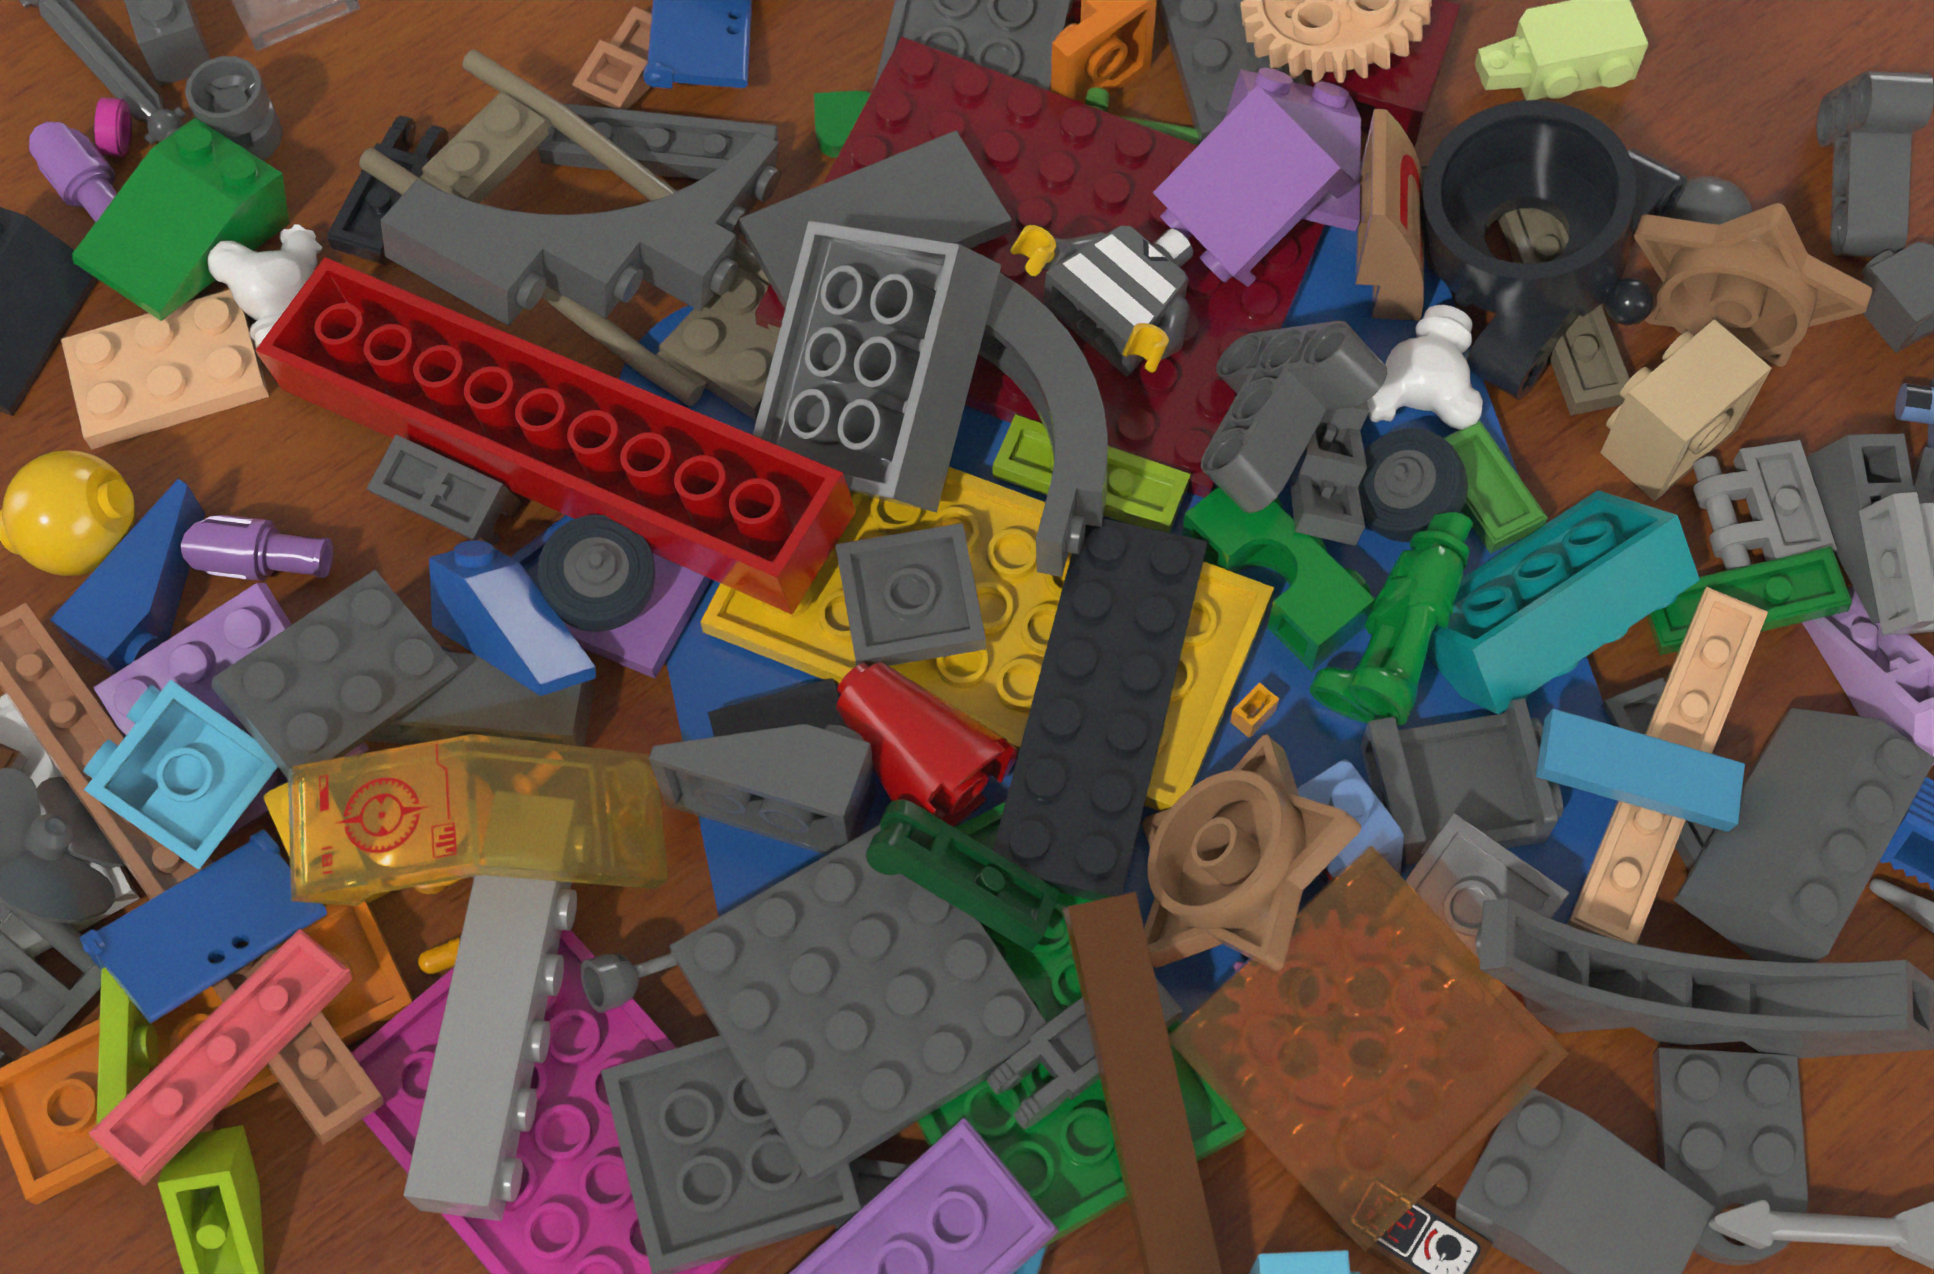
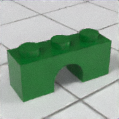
(1323, 599)

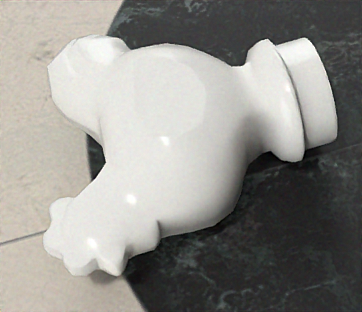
(265, 280)
(1431, 372)

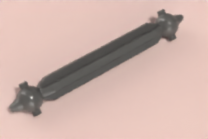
(110, 66)

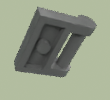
(33, 998)

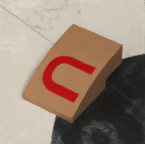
(1391, 222)

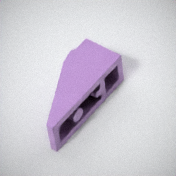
(1880, 674)

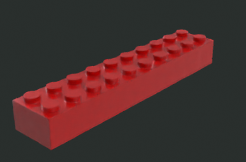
(561, 432)

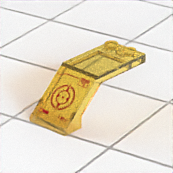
(472, 812)

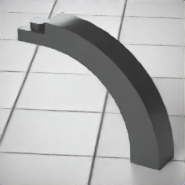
(1054, 375)

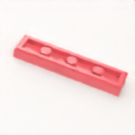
(220, 1057)

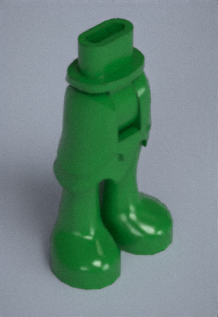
(1401, 622)

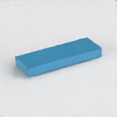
(1640, 770)

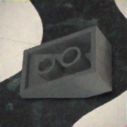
(776, 782)
(1578, 1197)

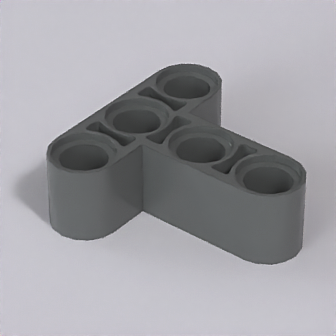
(1871, 136)
(1282, 391)

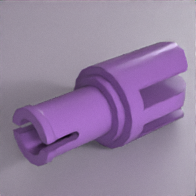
(73, 167)
(252, 549)

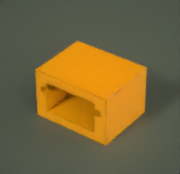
(1254, 710)

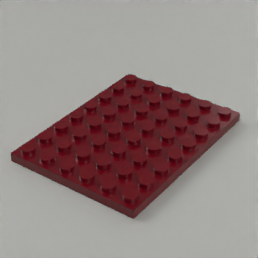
(1078, 177)

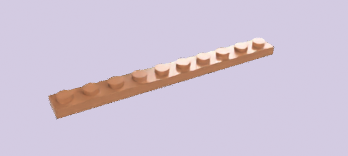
(71, 728)

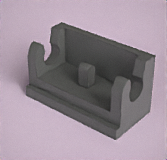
(442, 490)

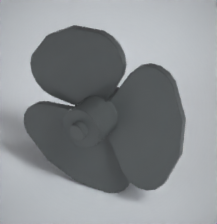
(36, 841)

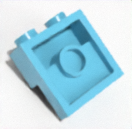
(180, 772)

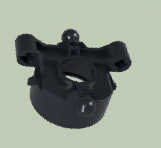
(1550, 162)

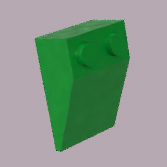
(175, 211)

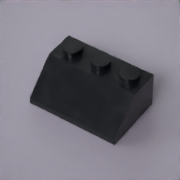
(37, 302)

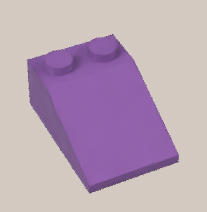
(1330, 120)

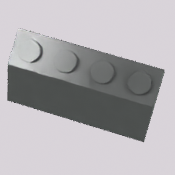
(1805, 835)

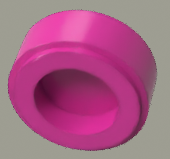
(113, 127)

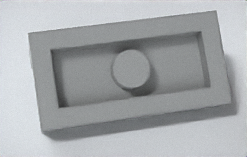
(1901, 562)

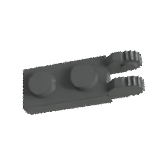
(1067, 1054)

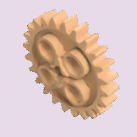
(1333, 33)

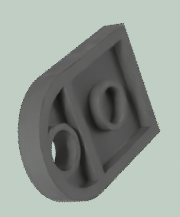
(1731, 1136)

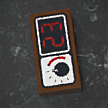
(1429, 1243)

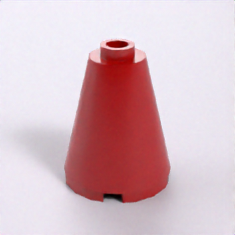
(922, 743)

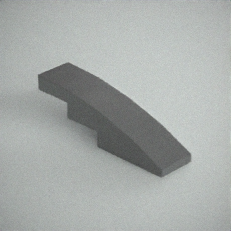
(1329, 476)

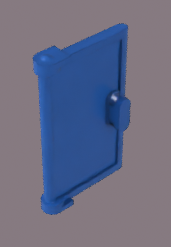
(699, 43)
(167, 944)

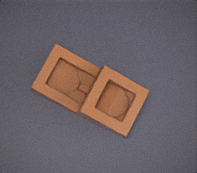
(616, 68)

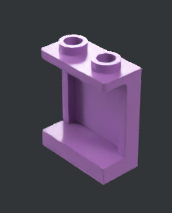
(1248, 186)

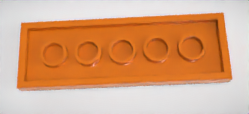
(53, 1091)

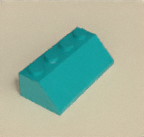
(1560, 597)

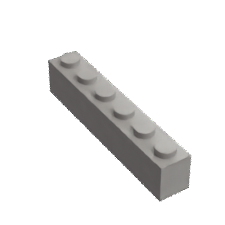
(489, 1047)

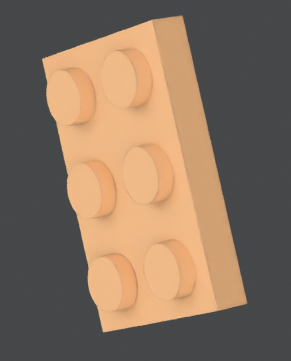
(165, 371)

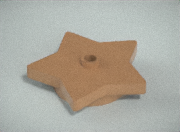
(1747, 278)
(1237, 859)

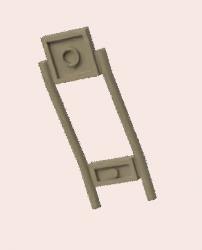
(710, 347)

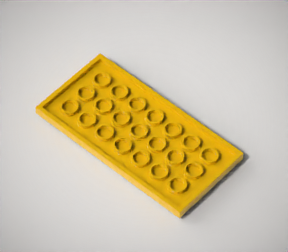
(1017, 622)

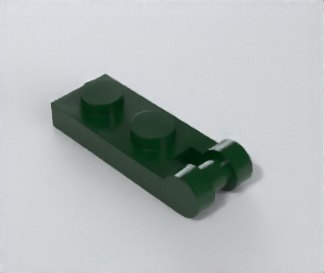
(962, 873)

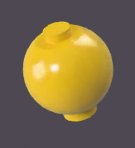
(66, 512)

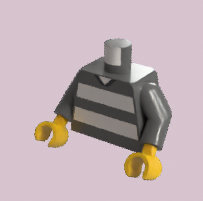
(1115, 290)

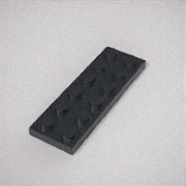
(1100, 708)

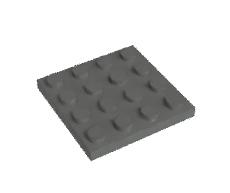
(854, 1003)

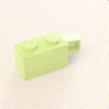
(1566, 49)

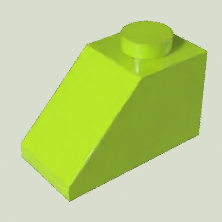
(215, 1204)

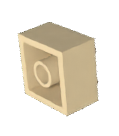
(1683, 407)

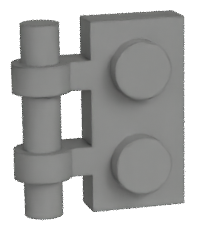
(1780, 501)

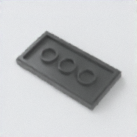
(918, 193)

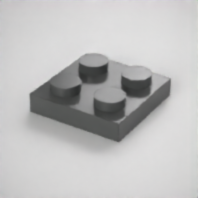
(910, 596)

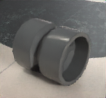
(235, 103)

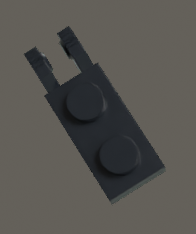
(358, 223)

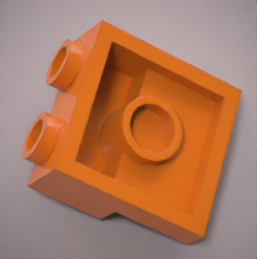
(1104, 49)

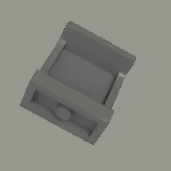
(1465, 768)

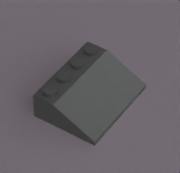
(878, 358)

